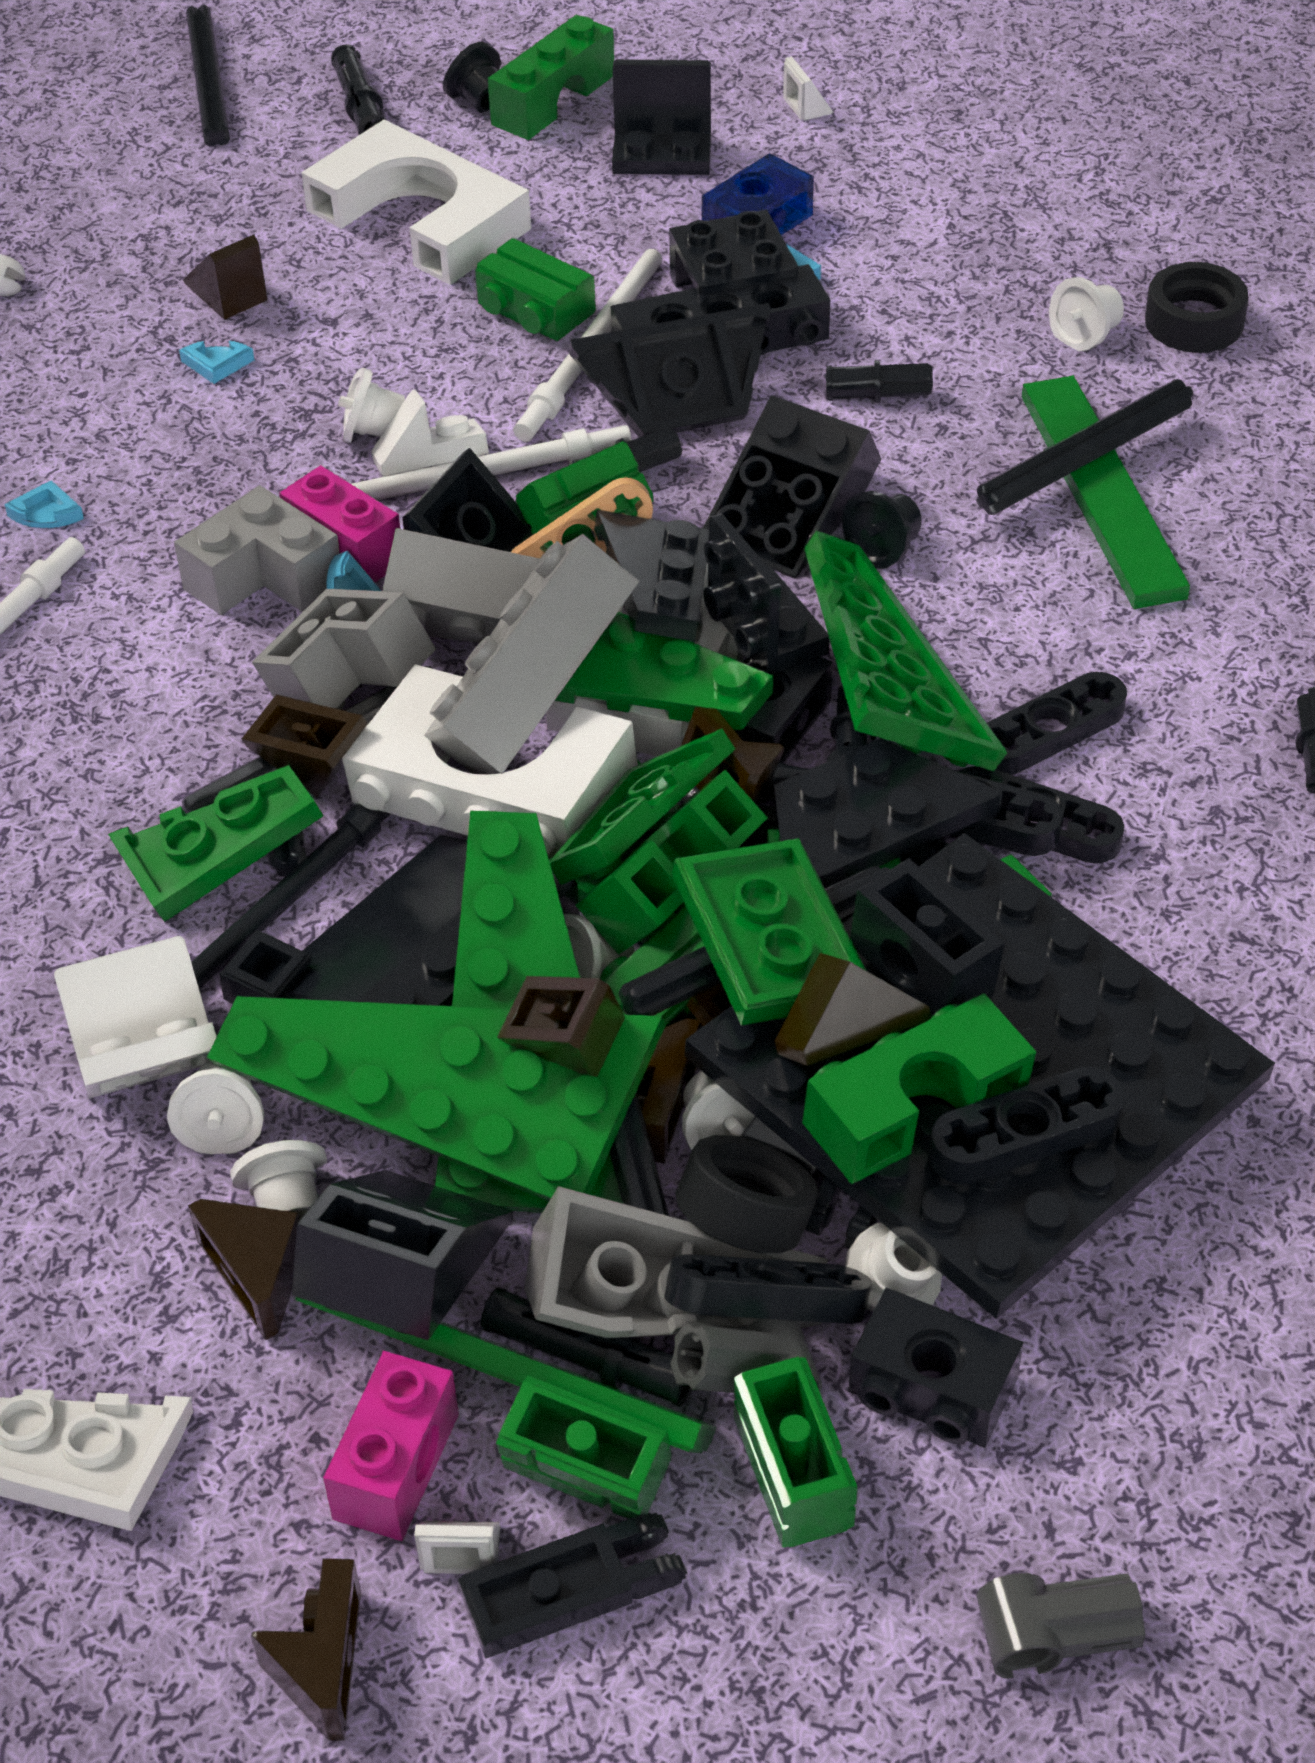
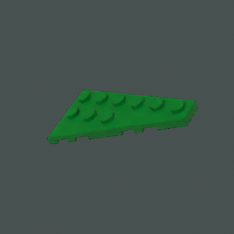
(887, 665)
(509, 932)
(444, 1082)

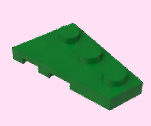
(666, 675)
(635, 806)
(210, 845)

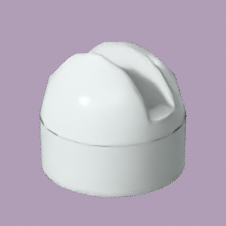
(9, 272)

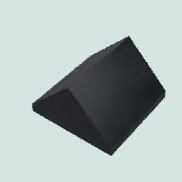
(469, 508)

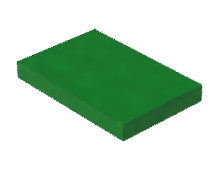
(762, 923)

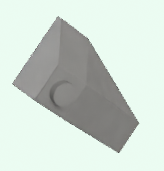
(609, 1263)

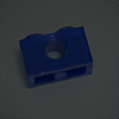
(764, 185)

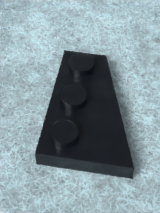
(669, 568)

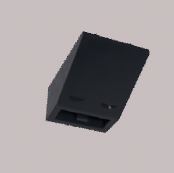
(795, 481)
(393, 1249)

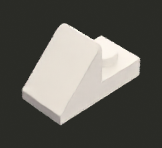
(413, 445)

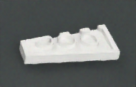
(88, 1455)

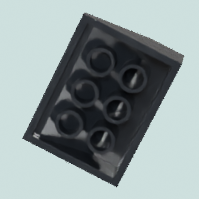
(401, 936)

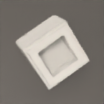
(802, 93)
(456, 1545)

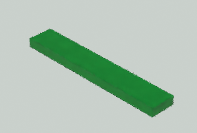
(1109, 500)
(514, 1366)

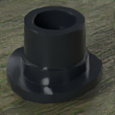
(470, 74)
(881, 525)

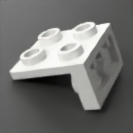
(135, 1016)

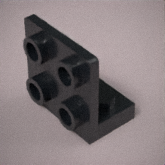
(662, 117)
(729, 253)
(757, 604)

